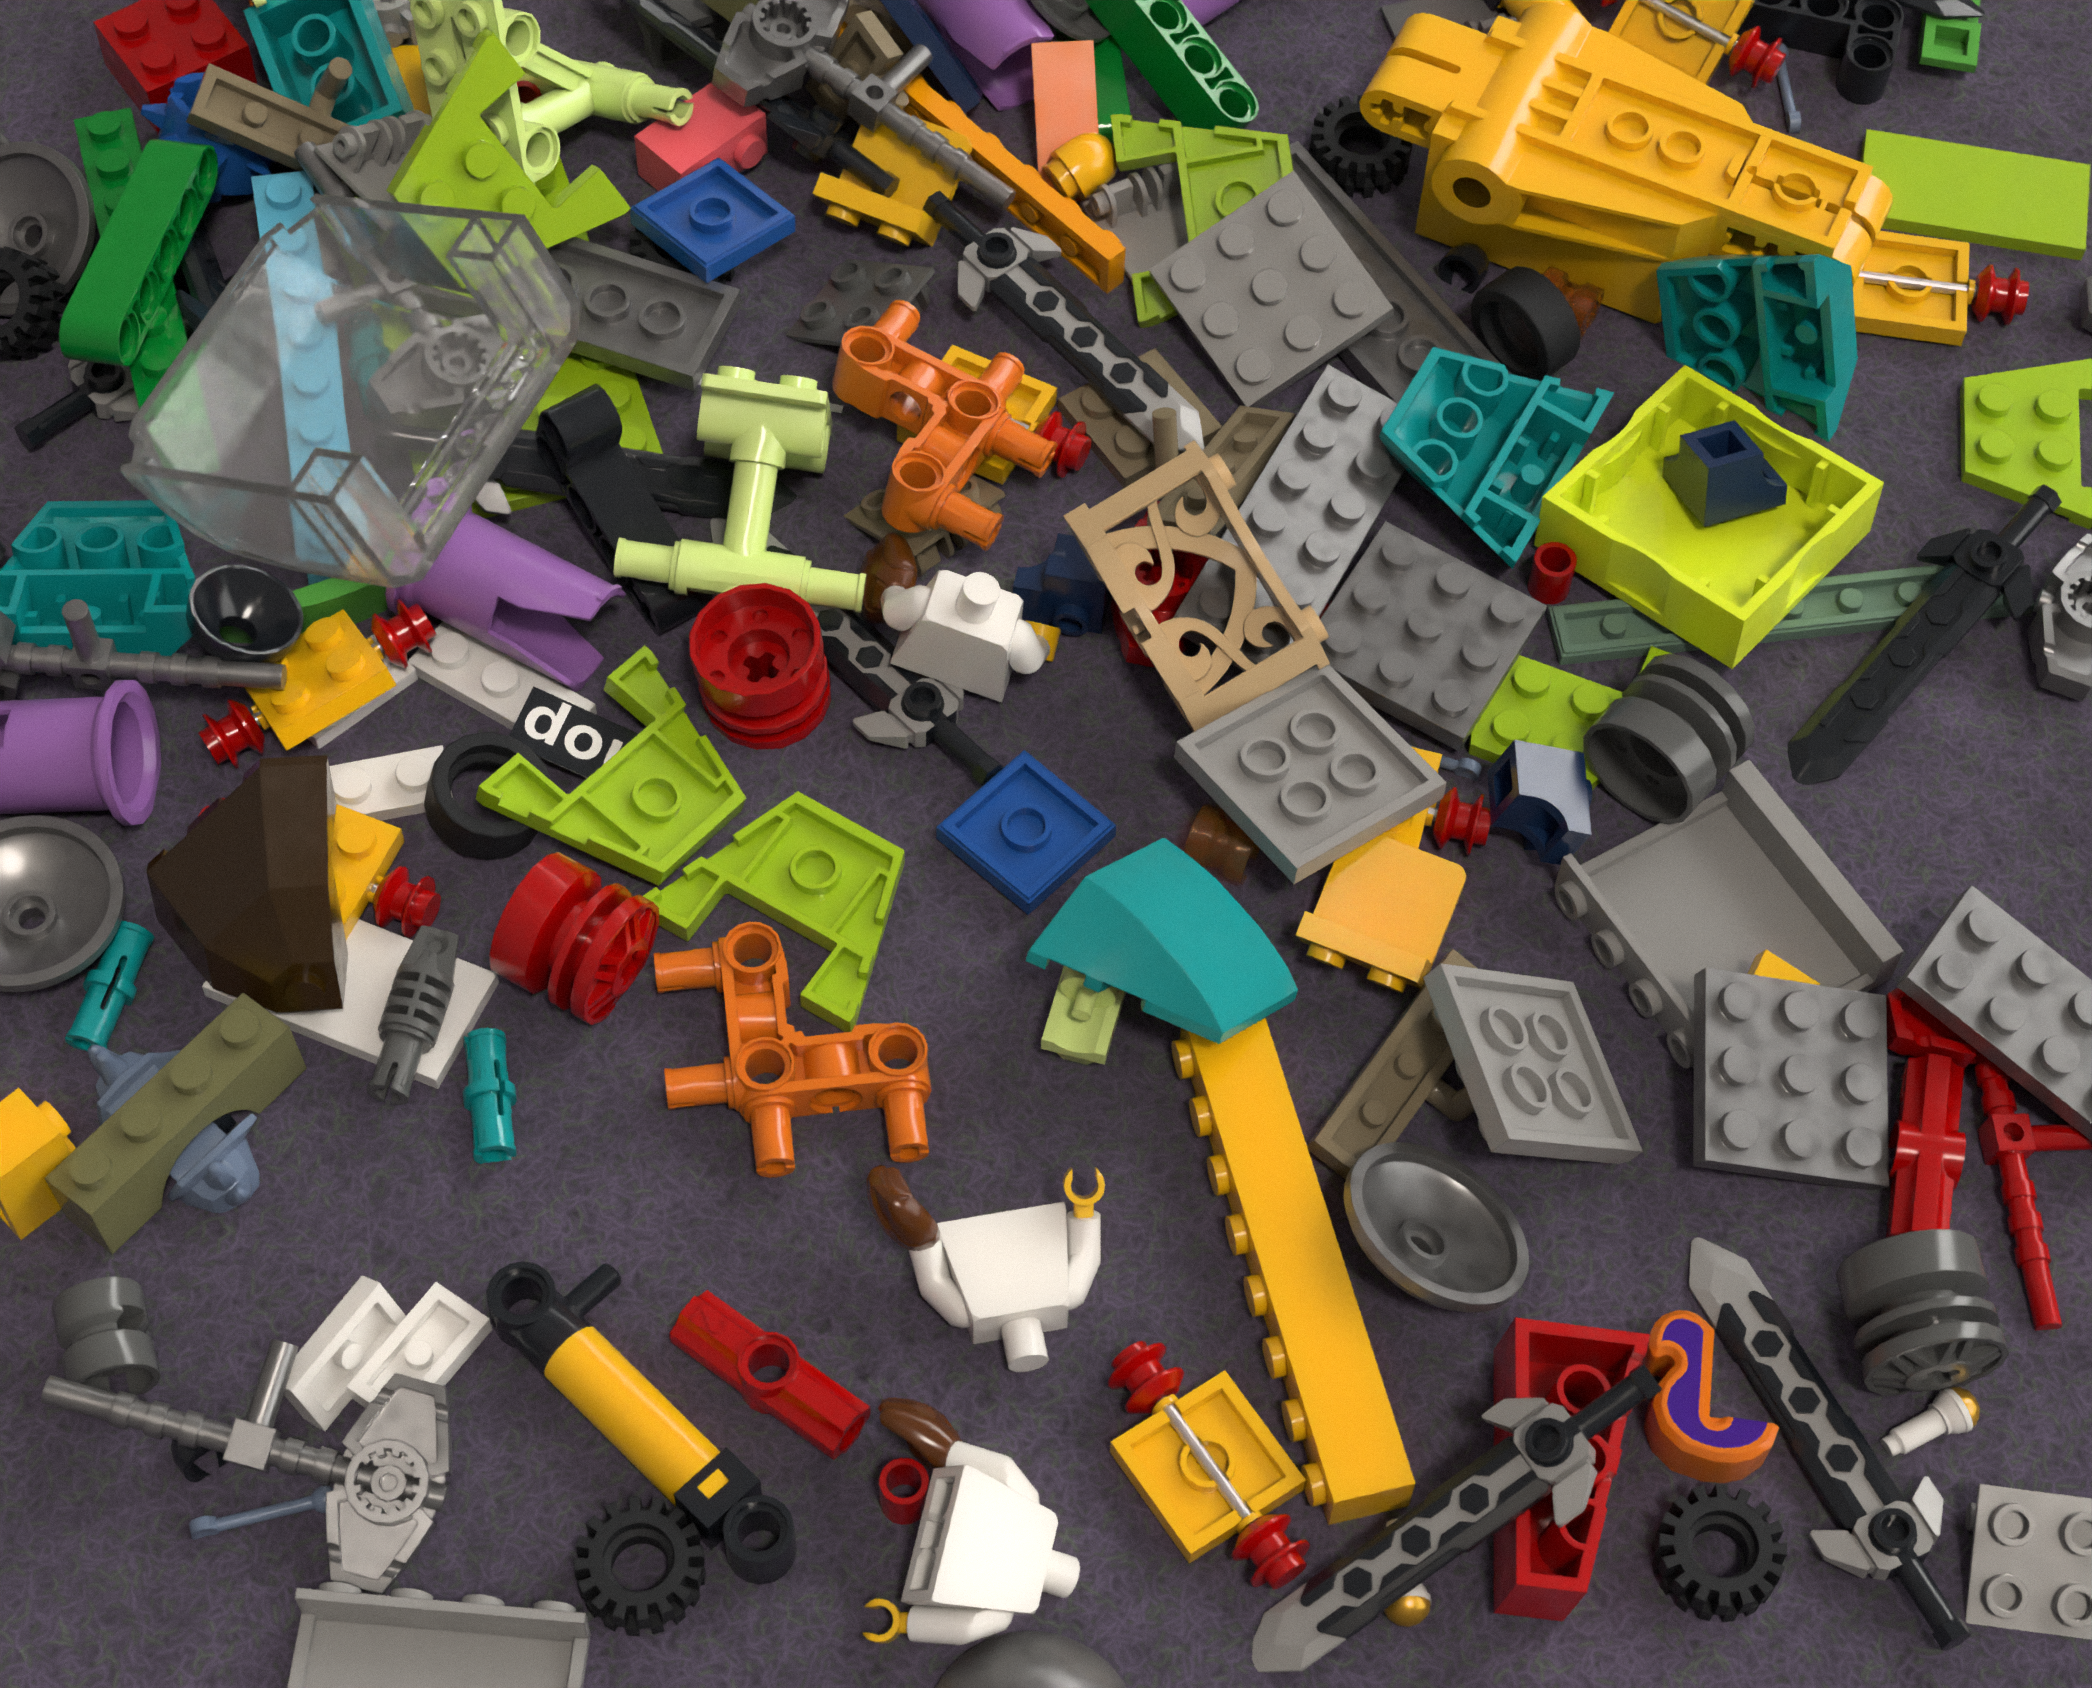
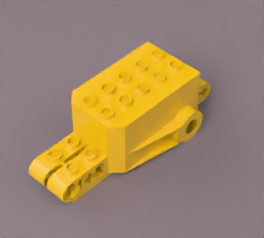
(1604, 158)

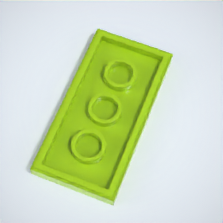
(1982, 194)

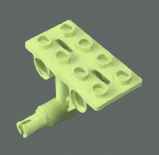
(568, 86)
(762, 432)

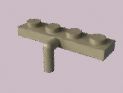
(265, 119)
(1242, 443)
(1394, 1086)

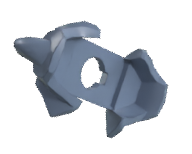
(214, 1168)

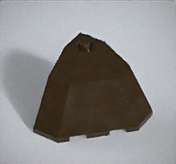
(257, 889)

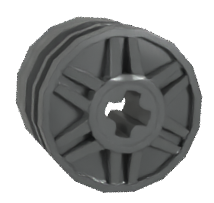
(1669, 738)
(1921, 1312)

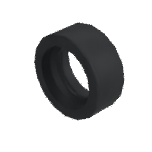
(1543, 309)
(457, 827)

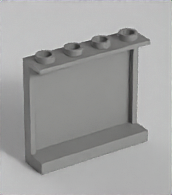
(1715, 897)
(432, 1643)

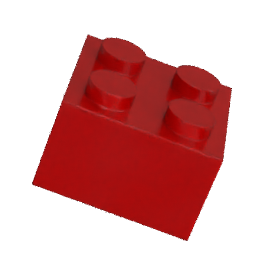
(167, 39)

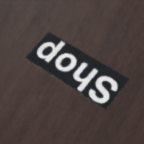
(568, 733)

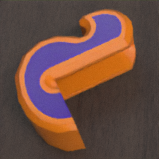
(1679, 1414)

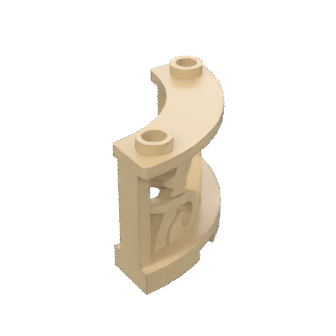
(1119, 553)

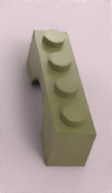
(123, 1166)

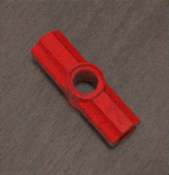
(1926, 1145)
(801, 1399)

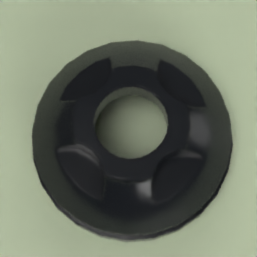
(246, 600)

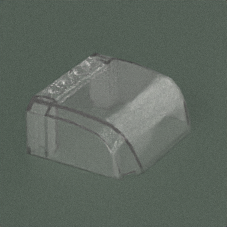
(356, 387)

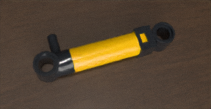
(637, 1419)

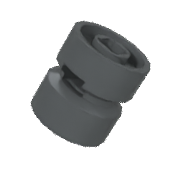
(105, 1334)

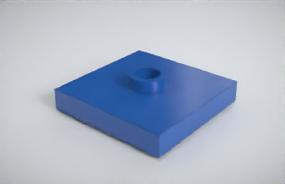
(712, 220)
(1026, 832)

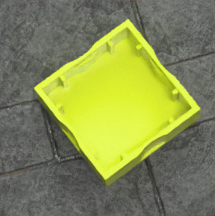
(1718, 581)

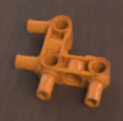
(954, 418)
(813, 1070)

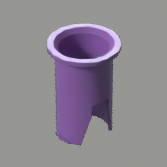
(993, 43)
(513, 599)
(81, 754)

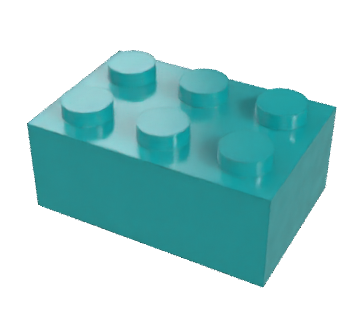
(305, 35)

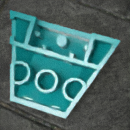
(1766, 326)
(1490, 442)
(112, 556)
(1173, 940)

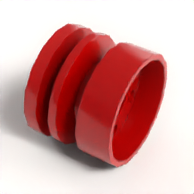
(761, 666)
(573, 937)

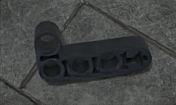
(1855, 31)
(585, 457)

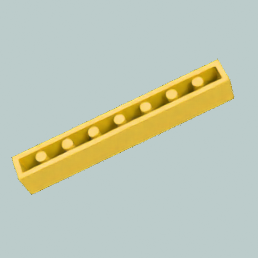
(1295, 1275)

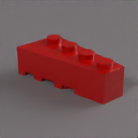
(1538, 1565)

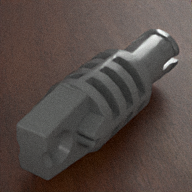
(414, 1011)

